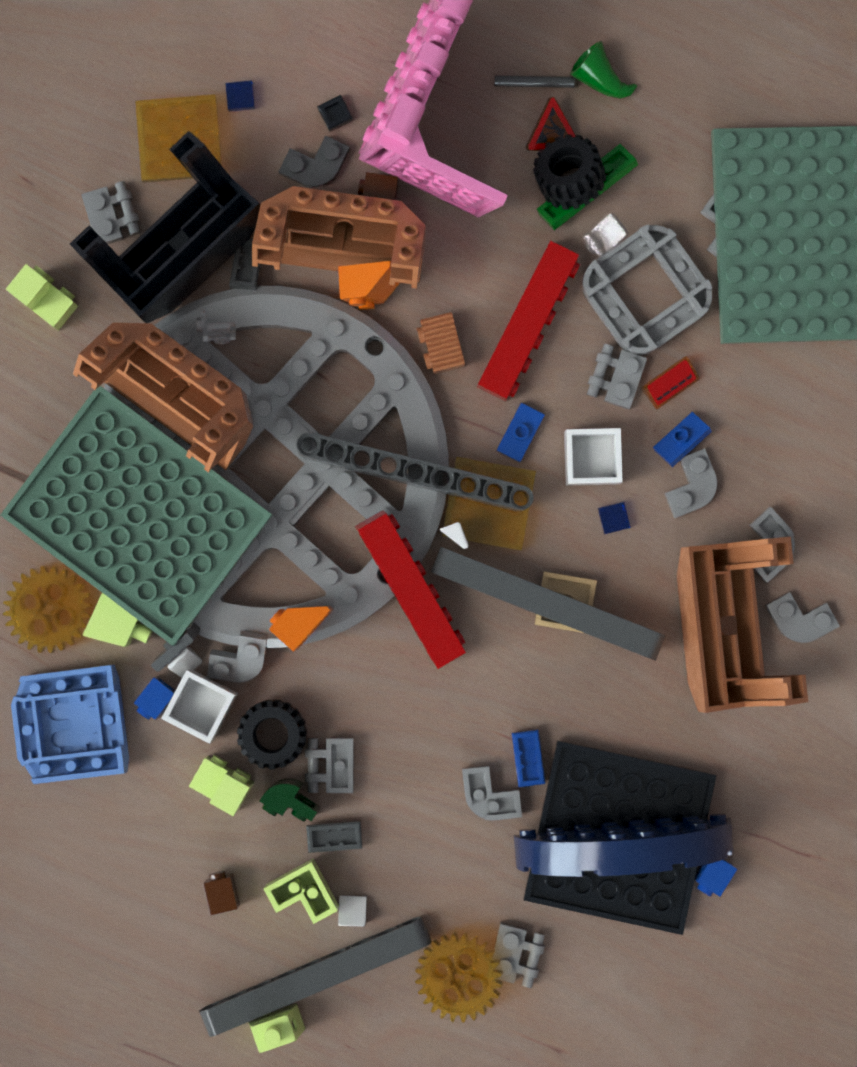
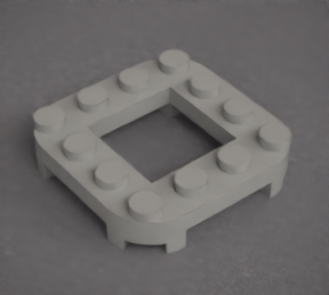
(679, 268)

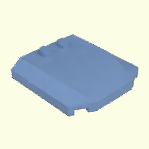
(70, 724)

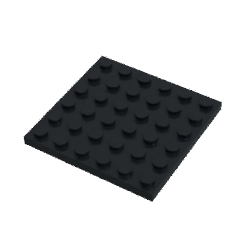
(613, 787)

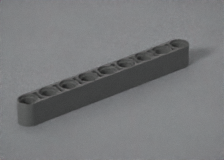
(428, 471)
(548, 603)
(315, 976)

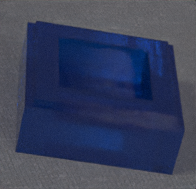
(240, 96)
(614, 518)

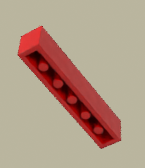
(528, 320)
(410, 588)

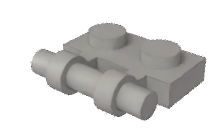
(102, 214)
(624, 378)
(339, 765)
(508, 950)

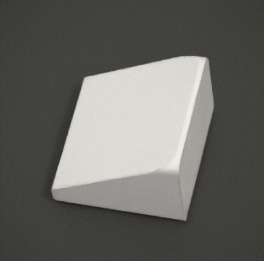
(456, 534)
(185, 660)
(352, 910)

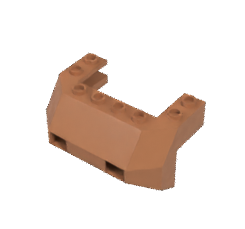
(339, 230)
(171, 388)
(724, 626)

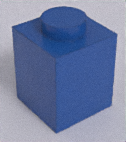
(154, 698)
(715, 877)

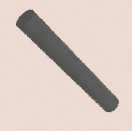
(534, 81)

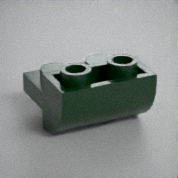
(284, 795)

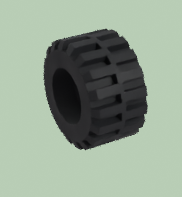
(562, 156)
(255, 751)

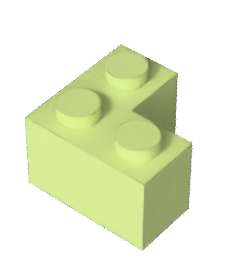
(36, 291)
(222, 784)
(303, 884)

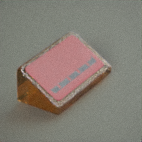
(670, 382)

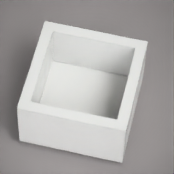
(593, 456)
(199, 706)

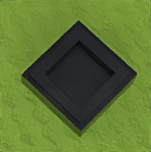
(335, 113)

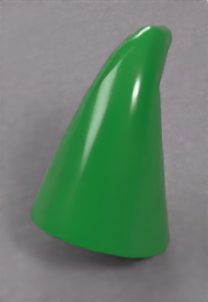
(597, 73)

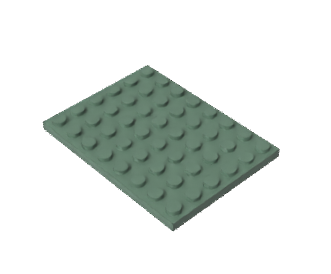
(786, 233)
(136, 515)

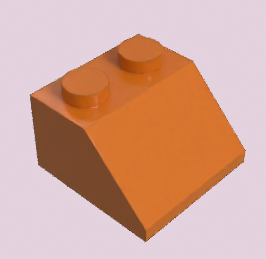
(366, 284)
(297, 624)

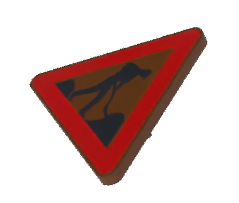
(550, 125)

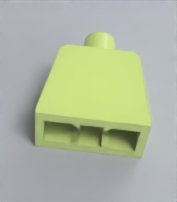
(115, 625)
(277, 1028)

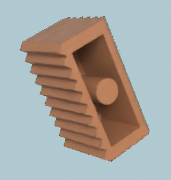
(441, 343)

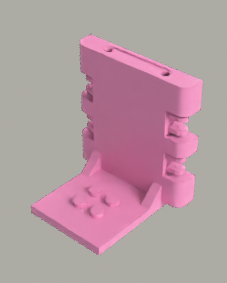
(394, 136)

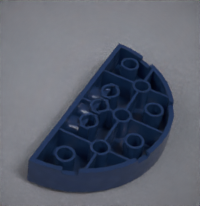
(625, 849)

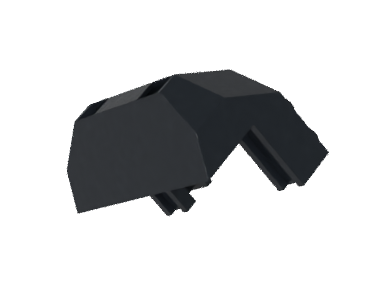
(183, 243)

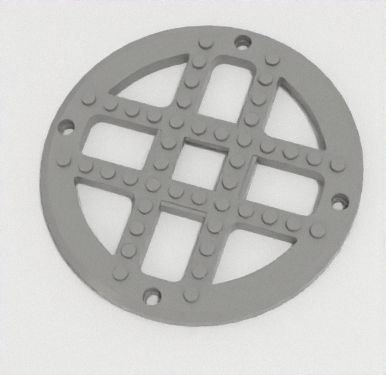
(397, 385)

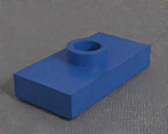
(520, 432)
(682, 439)
(528, 758)

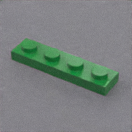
(616, 164)

